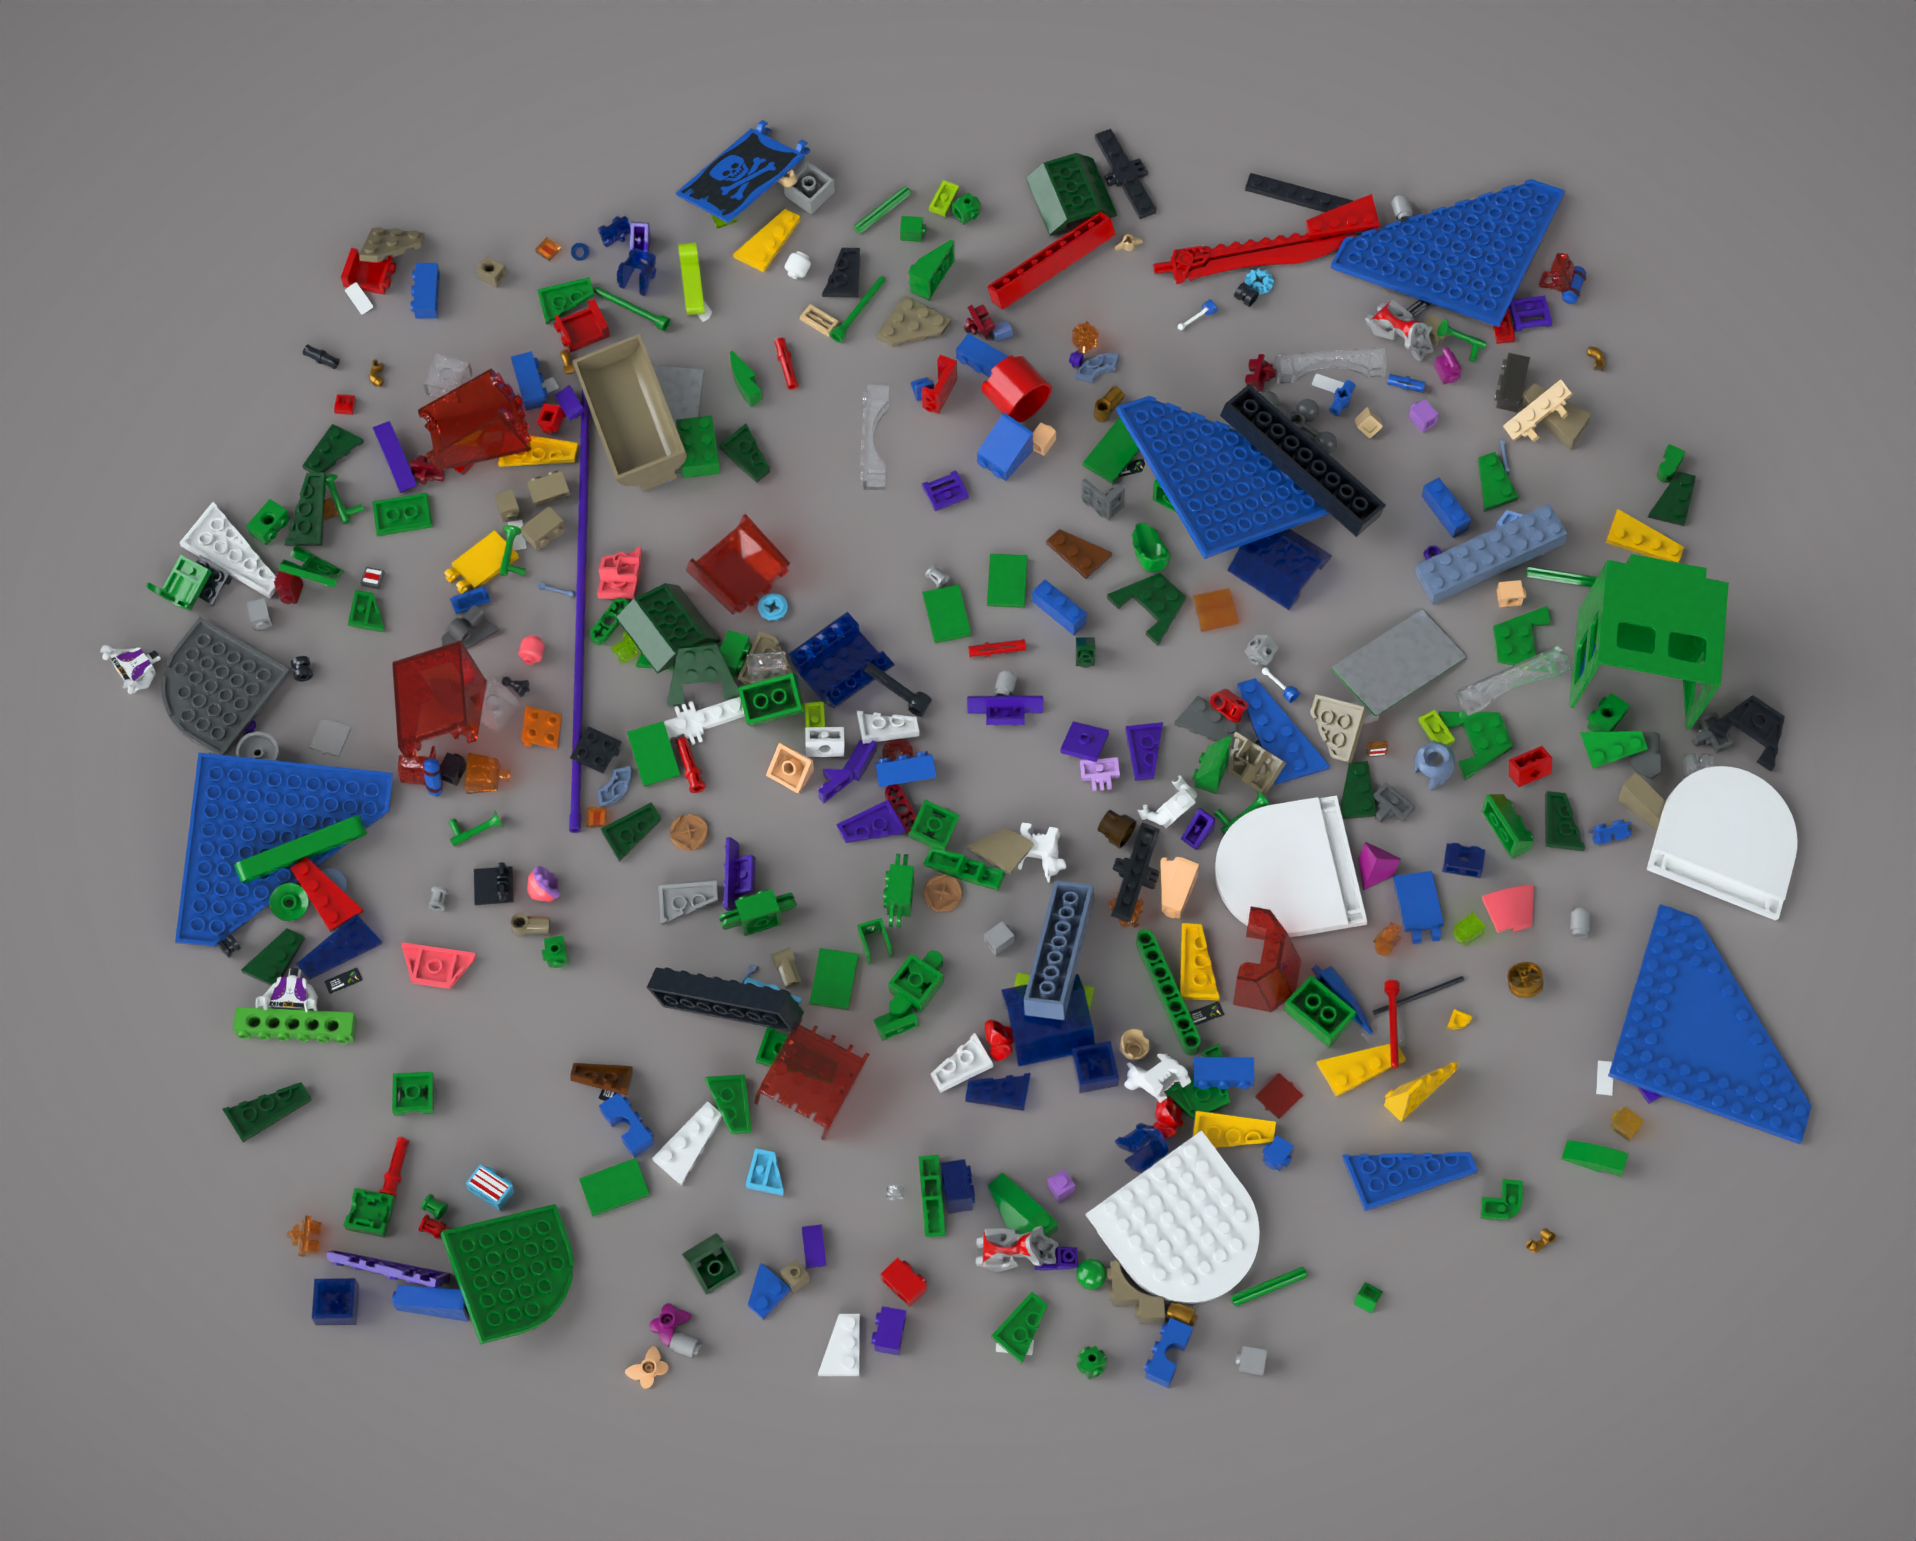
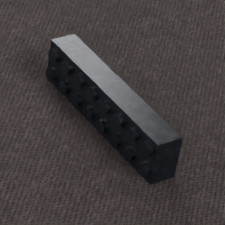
(725, 999)

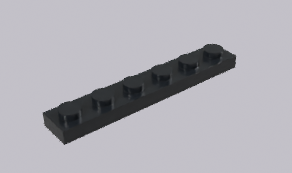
(1293, 193)

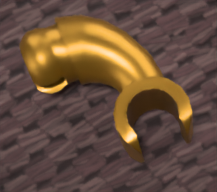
(1597, 353)
(568, 367)
(373, 377)
(1536, 1246)

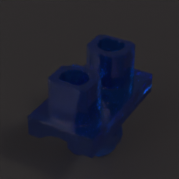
(614, 232)

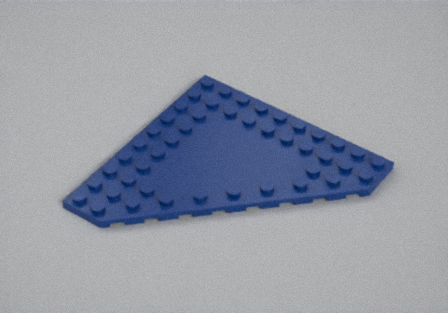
(1458, 255)
(1215, 477)
(250, 808)
(1699, 1037)

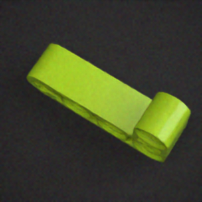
(691, 278)

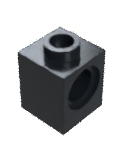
(452, 768)

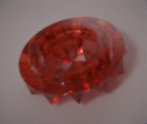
(892, 746)

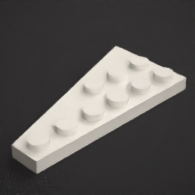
(223, 545)

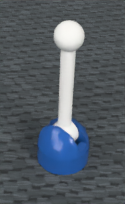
(1208, 308)
(1290, 693)

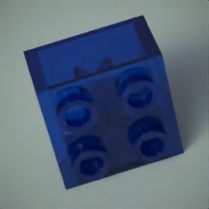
(1095, 1067)
(957, 1186)
(335, 1301)

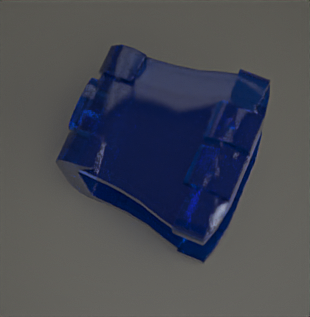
(634, 261)
(1143, 1155)

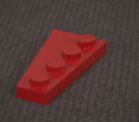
(1349, 218)
(328, 899)

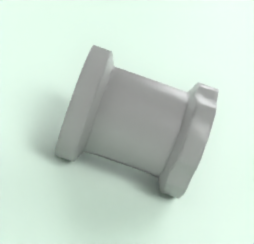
(937, 576)
(438, 898)

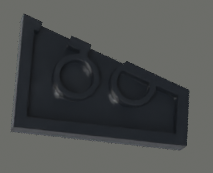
(845, 275)

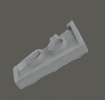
(684, 898)

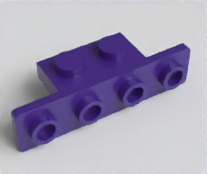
(1004, 709)
(738, 874)

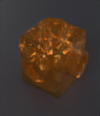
(1084, 337)

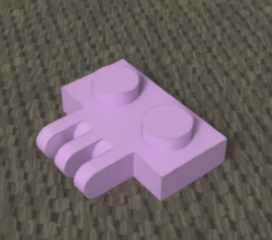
(1100, 772)

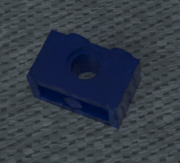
(1454, 865)

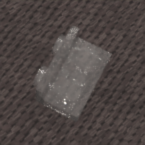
(766, 666)

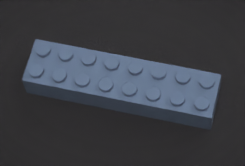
(1491, 553)
(1059, 950)

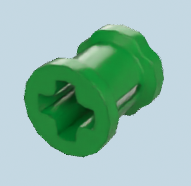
(434, 1206)

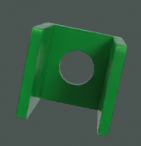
(878, 926)

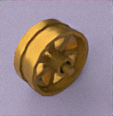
(1526, 986)

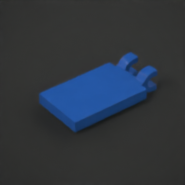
(1419, 904)

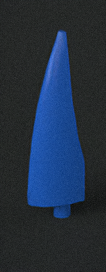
(1334, 982)

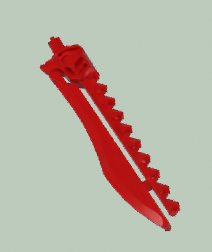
(1204, 261)

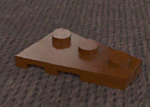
(1078, 553)
(606, 1077)

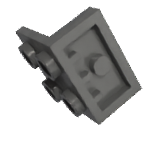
(1104, 505)

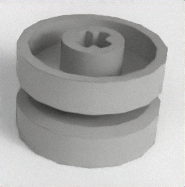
(258, 746)

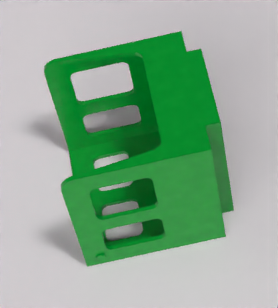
(1656, 622)

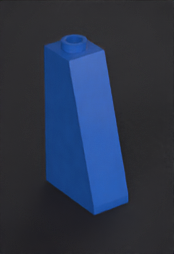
(431, 1302)

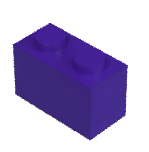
(889, 1330)

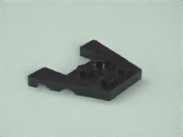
(1759, 723)

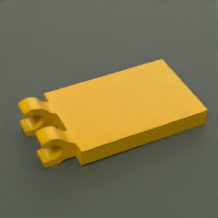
(479, 563)

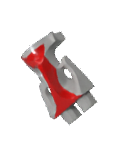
(1395, 320)
(1028, 1245)

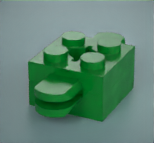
(899, 890)
(758, 911)
(915, 983)

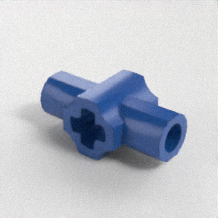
(1342, 398)

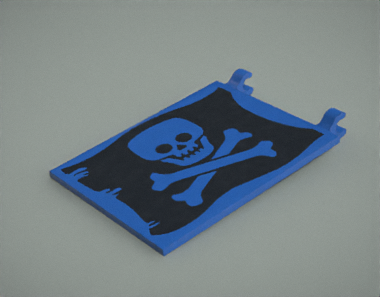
(742, 173)

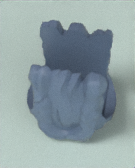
(1437, 773)

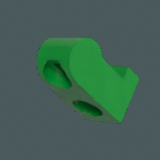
(1669, 467)

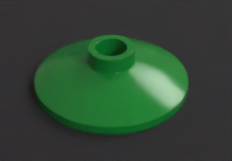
(285, 893)

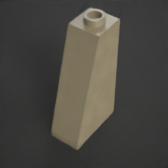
(1565, 430)
(1642, 800)

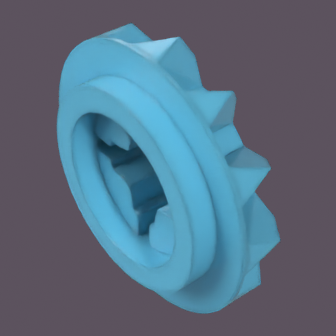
(1263, 287)
(767, 601)

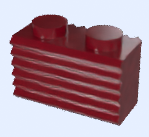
(288, 587)

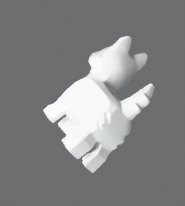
(1044, 848)
(1158, 1078)

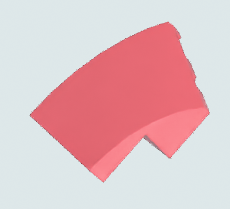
(620, 575)
(1511, 907)

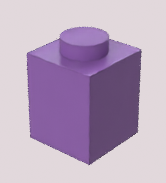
(1423, 415)
(1061, 1186)

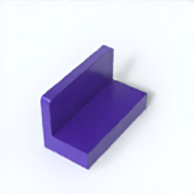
(861, 758)

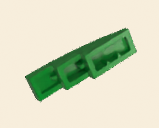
(964, 869)
(931, 1196)

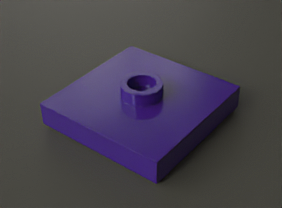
(1084, 741)

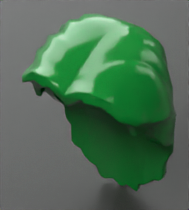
(1149, 548)

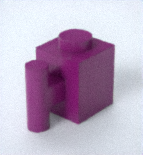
(1448, 367)

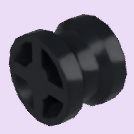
(229, 945)

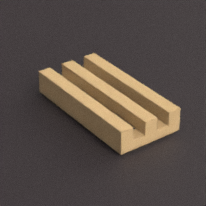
(826, 330)

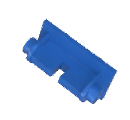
(466, 600)
(1618, 829)

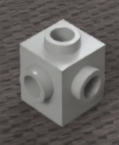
(1261, 649)

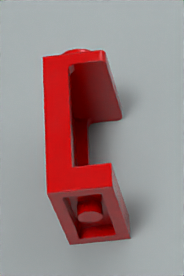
(370, 276)
(582, 327)
(934, 399)

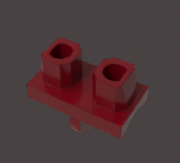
(977, 314)
(1263, 372)
(425, 471)

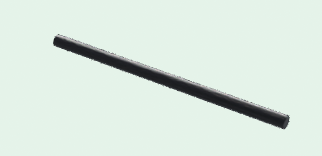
(1420, 994)

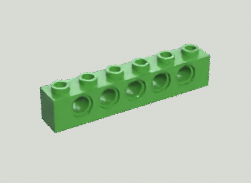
(325, 1019)

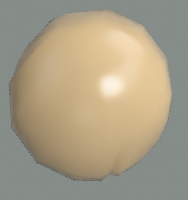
(1134, 1045)

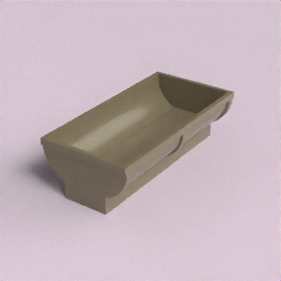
(631, 413)

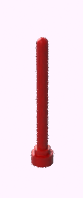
(1392, 988)

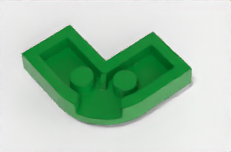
(1506, 1206)

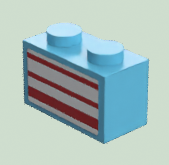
(490, 1187)

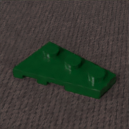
(745, 453)

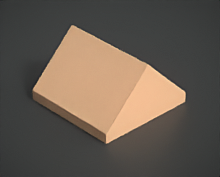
(790, 768)

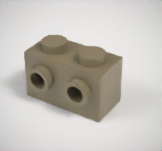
(548, 488)
(543, 528)

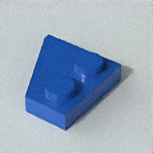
(766, 1292)

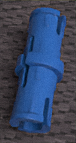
(1418, 385)

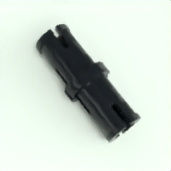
(321, 356)

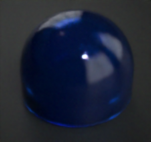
(575, 247)

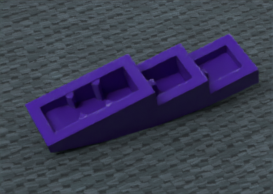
(394, 456)

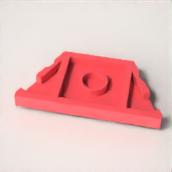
(436, 965)

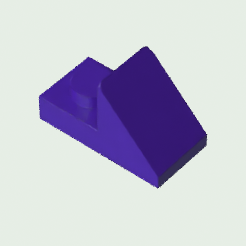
(837, 781)

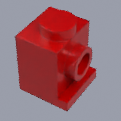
(550, 418)

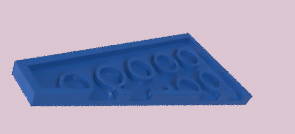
(1279, 734)
(1398, 1176)

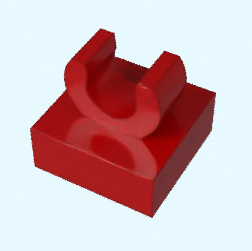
(344, 404)

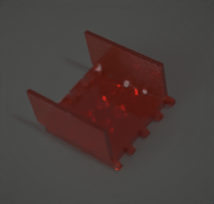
(813, 1076)

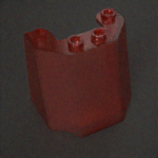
(740, 567)
(1276, 977)

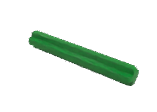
(882, 209)
(1560, 576)
(1269, 1286)

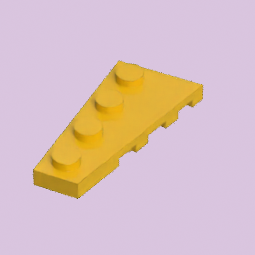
(765, 245)
(543, 452)
(1637, 537)
(1196, 971)
(1356, 1068)
(1232, 1130)

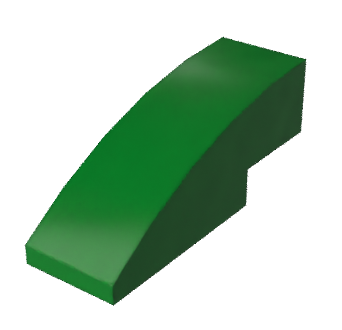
(745, 380)
(1595, 1157)

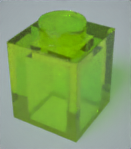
(1468, 929)

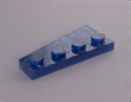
(341, 946)

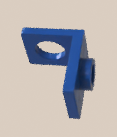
(917, 386)

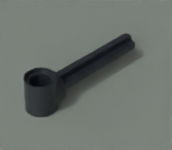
(917, 702)

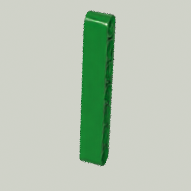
(300, 848)
(1171, 1000)

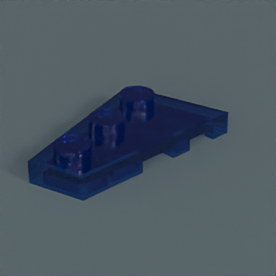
(1002, 1092)

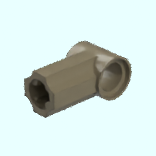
(531, 925)
(785, 963)

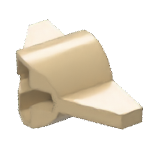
(1128, 243)

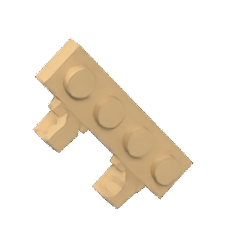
(1548, 402)

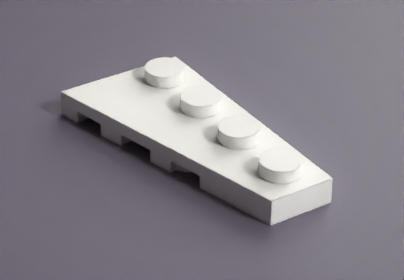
(683, 1149)

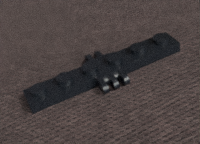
(1125, 173)
(1135, 872)

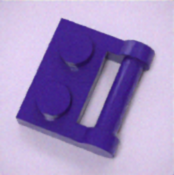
(1529, 308)
(946, 495)

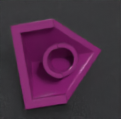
(1376, 865)

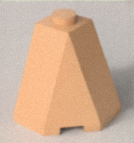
(1177, 883)

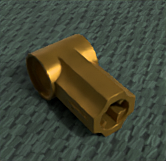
(1108, 403)

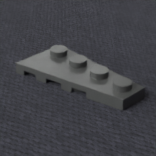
(1207, 721)

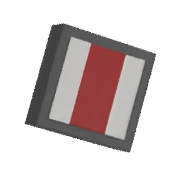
(372, 577)

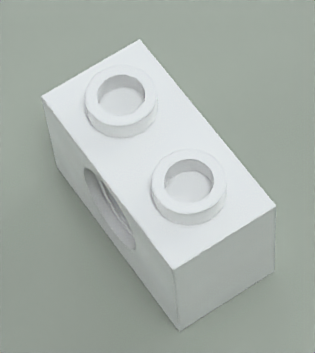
(824, 741)

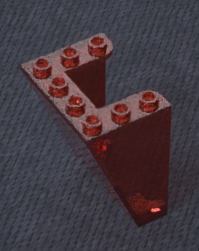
(476, 423)
(437, 696)

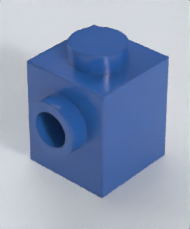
(1277, 1153)

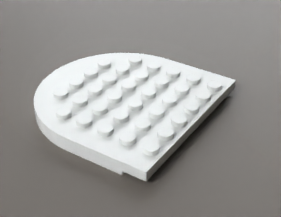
(1728, 839)
(1294, 864)
(1182, 1225)

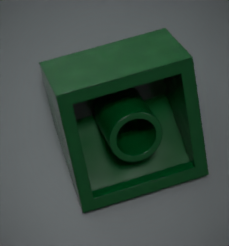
(711, 1263)

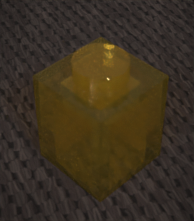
(1626, 1123)

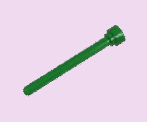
(661, 322)
(839, 333)

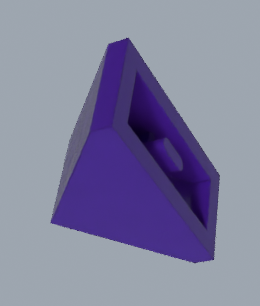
(640, 236)
(1199, 829)

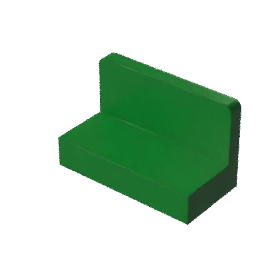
(890, 1026)

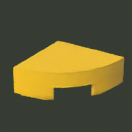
(1459, 1020)

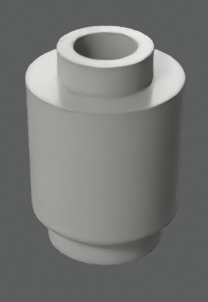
(1401, 208)
(1005, 683)
(1580, 923)
(685, 1344)

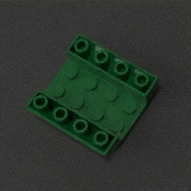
(1069, 191)
(662, 623)

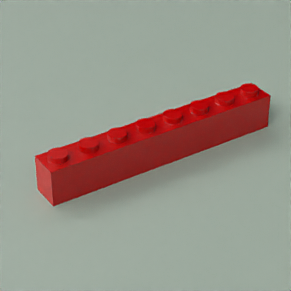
(1051, 260)

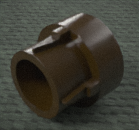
(1117, 828)

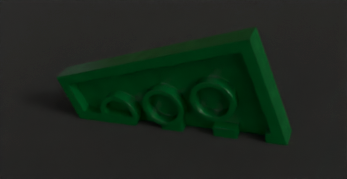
(309, 513)
(258, 1114)

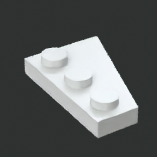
(964, 1064)
(843, 1350)

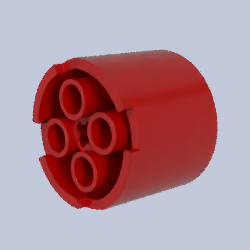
(1017, 388)

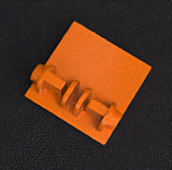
(541, 727)

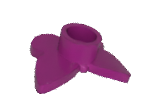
(668, 1322)

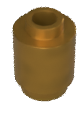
(1182, 1313)

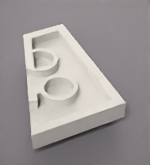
(886, 728)

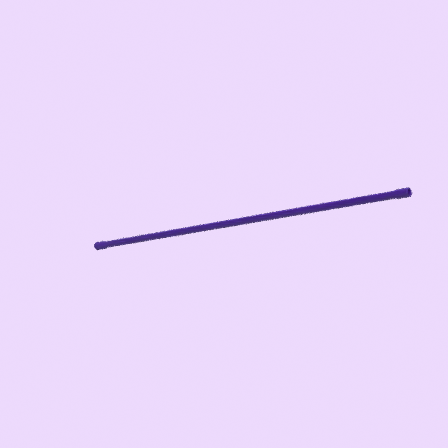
(575, 816)

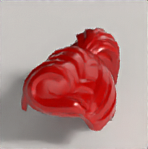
(999, 1038)
(1168, 1117)

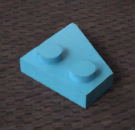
(764, 1173)

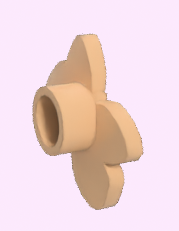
(648, 1368)

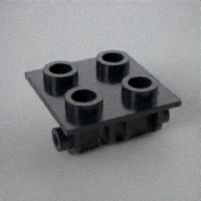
(215, 582)
(596, 750)
(493, 885)

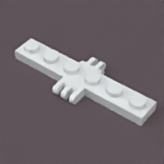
(692, 723)

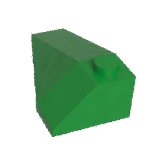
(1019, 1209)

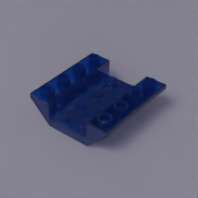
(1279, 565)
(836, 660)
(1048, 1038)

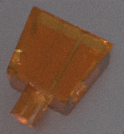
(483, 774)

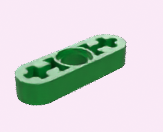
(608, 629)

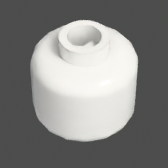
(797, 265)

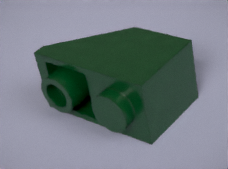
(1085, 651)

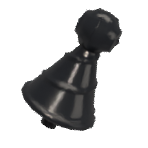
(520, 687)

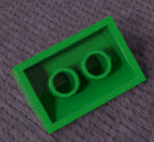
(1507, 824)

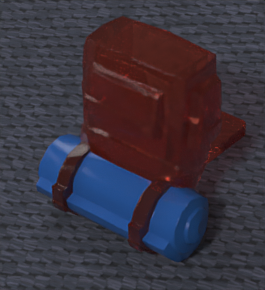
(1565, 278)
(422, 771)

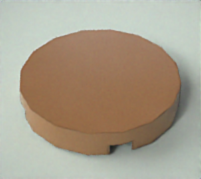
(689, 832)
(942, 893)

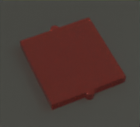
(1278, 1096)

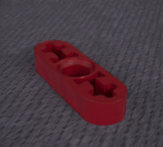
(902, 800)

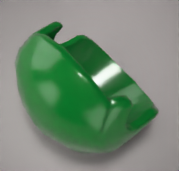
(1091, 1274)

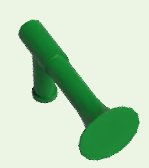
(1445, 329)
(343, 513)
(511, 532)
(1260, 802)
(463, 836)

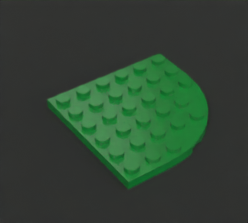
(511, 1270)

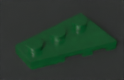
(331, 448)
(1675, 500)
(1358, 792)
(1559, 823)
(630, 830)
(275, 958)

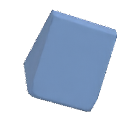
(1002, 331)

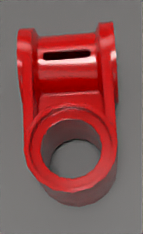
(1232, 705)

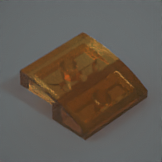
(1215, 609)

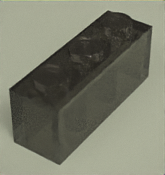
(1511, 382)

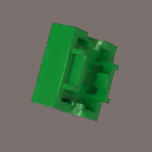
(930, 822)
(410, 1086)
(375, 1216)

